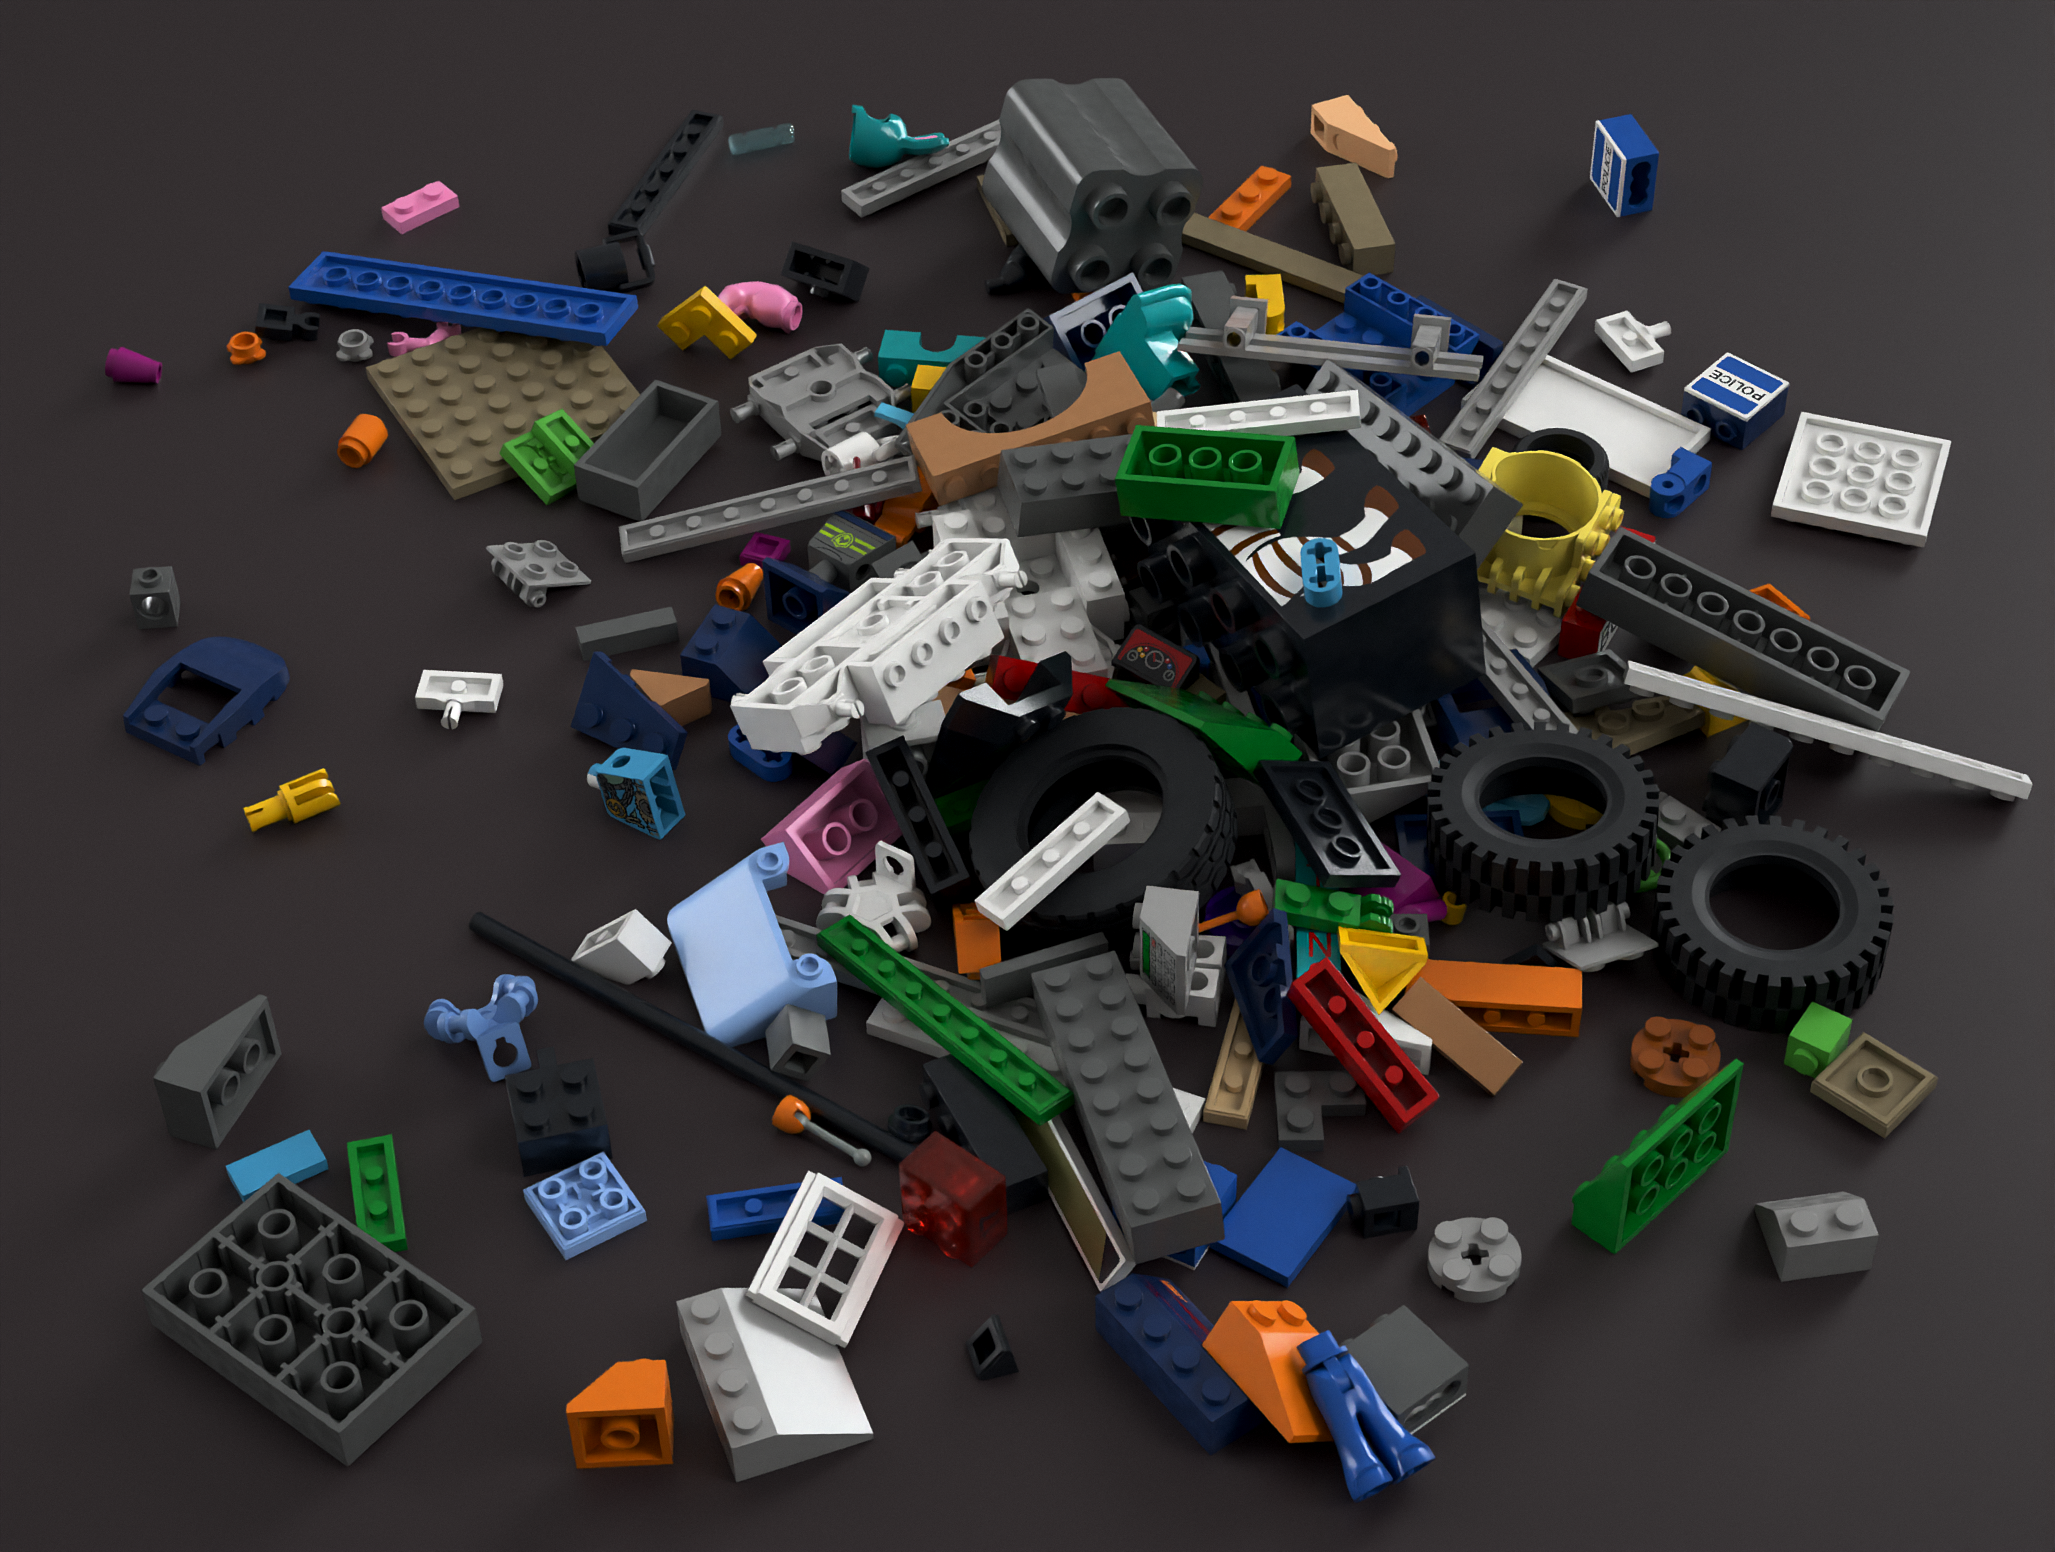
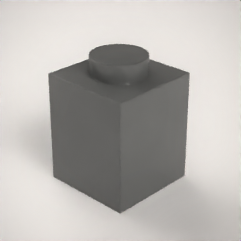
(797, 1042)

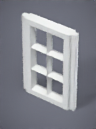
(863, 1279)

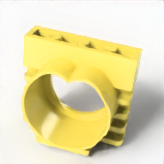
(1566, 493)

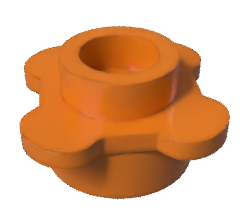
(245, 348)

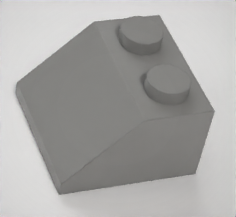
(1818, 1235)

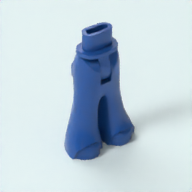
(1342, 1396)

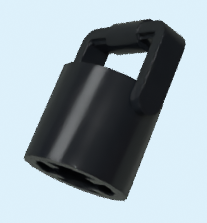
(605, 266)

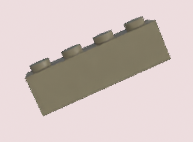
(1353, 219)

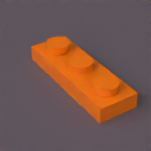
(1252, 198)

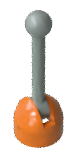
(794, 1117)

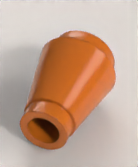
(739, 587)

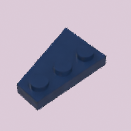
(1260, 981)

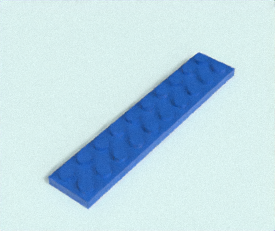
(464, 298)

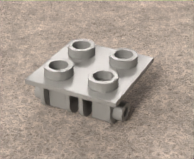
(534, 568)
(1597, 938)

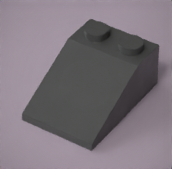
(217, 1073)

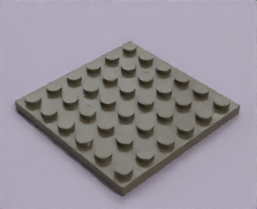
(489, 388)

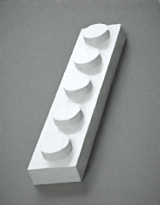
(1272, 416)

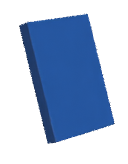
(1284, 1216)

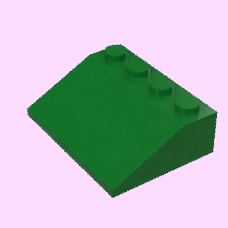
(1232, 738)
(1659, 1163)

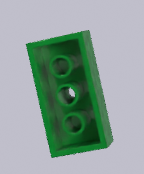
(1207, 476)

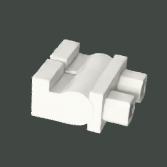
(1205, 987)

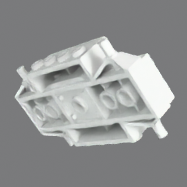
(1075, 586)
(883, 647)

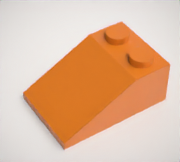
(1260, 1353)

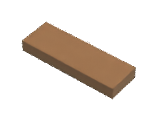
(1457, 1037)

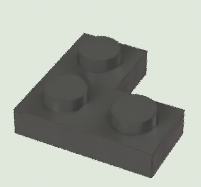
(1308, 1096)

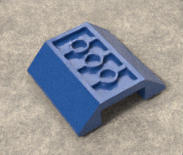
(1384, 317)

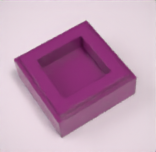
(764, 546)

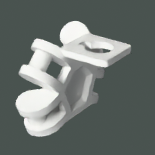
(881, 901)

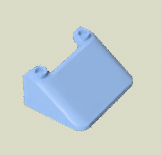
(739, 955)

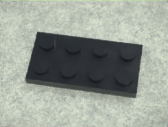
(1326, 824)

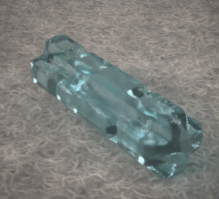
(761, 138)

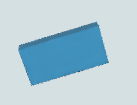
(292, 1158)

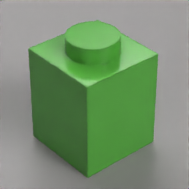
(1817, 1040)

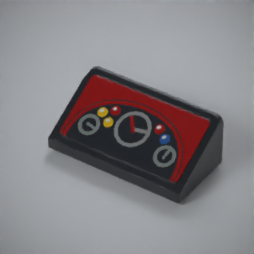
(1156, 660)

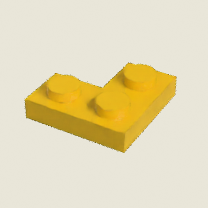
(707, 316)

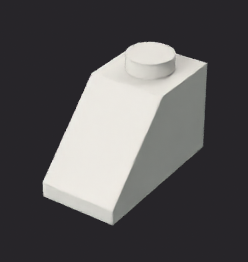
(624, 949)

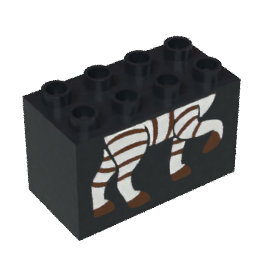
(1343, 669)

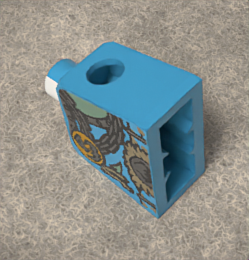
(639, 790)

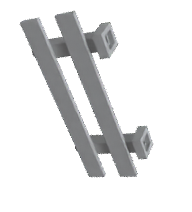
(1246, 338)

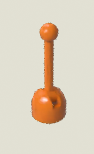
(1250, 910)

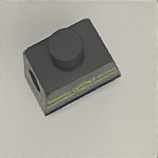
(846, 549)

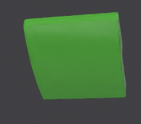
(548, 455)

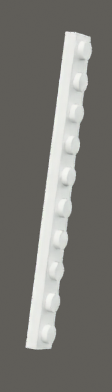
(1842, 736)

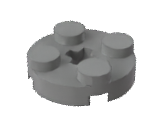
(1479, 1237)

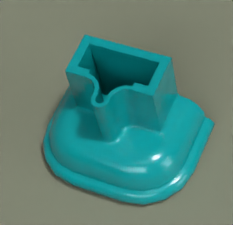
(1149, 339)

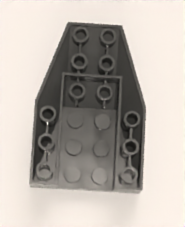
(996, 381)

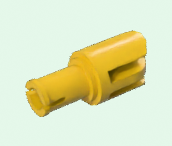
(295, 801)

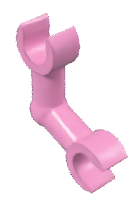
(403, 344)

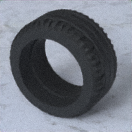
(1570, 444)

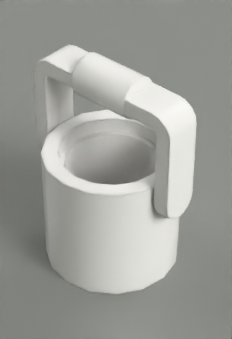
(863, 445)

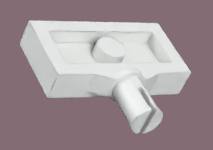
(1632, 340)
(458, 693)

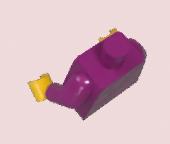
(1416, 894)

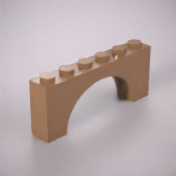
(967, 461)

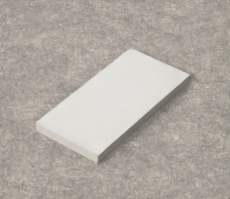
(1630, 429)

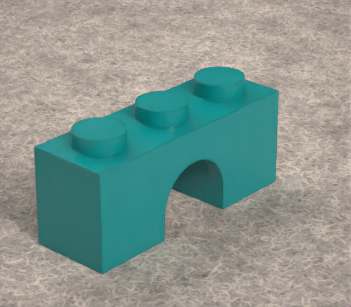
(903, 352)

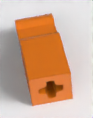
(899, 512)

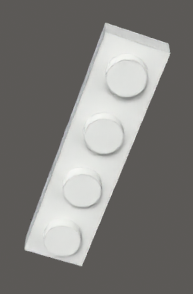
(1052, 861)

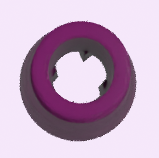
(130, 366)

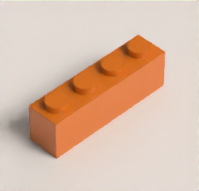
(1510, 996)

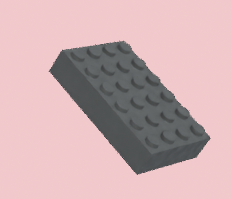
(313, 1318)

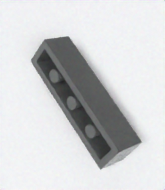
(628, 633)

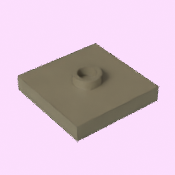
(1874, 1084)

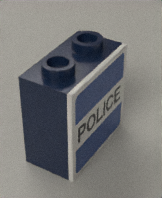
(1735, 400)

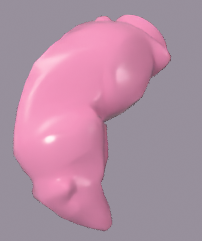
(764, 302)

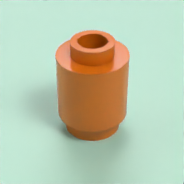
(362, 440)

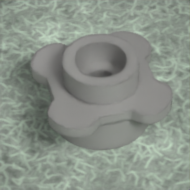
(354, 346)

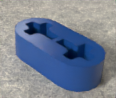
(777, 769)

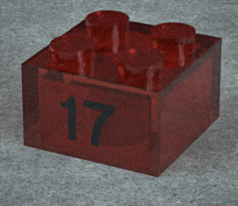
(953, 1199)

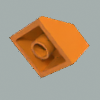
(624, 1417)

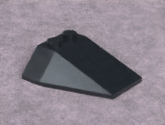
(985, 729)

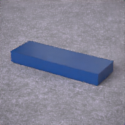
(761, 1211)

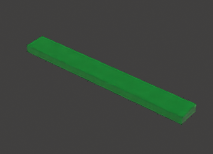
(946, 1020)

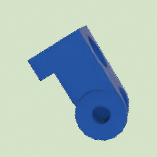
(1681, 484)

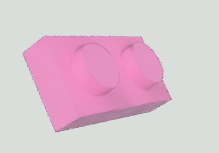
(420, 207)

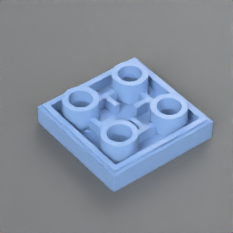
(584, 1205)

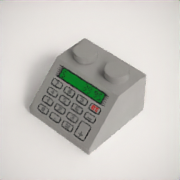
(1167, 942)

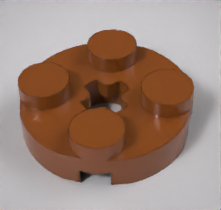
(1674, 1036)

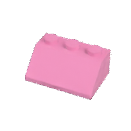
(836, 828)

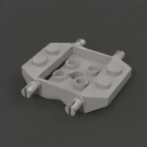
(789, 401)

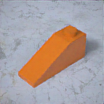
(975, 940)

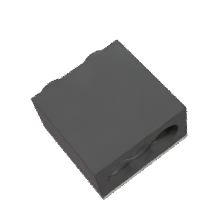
(1410, 1367)

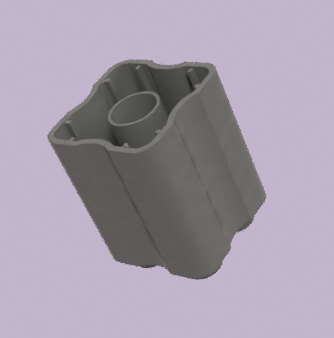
(1091, 184)

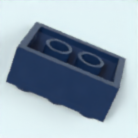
(1086, 321)

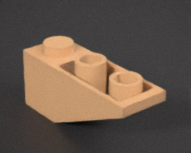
(1350, 134)

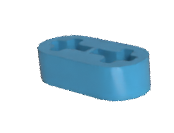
(1327, 571)

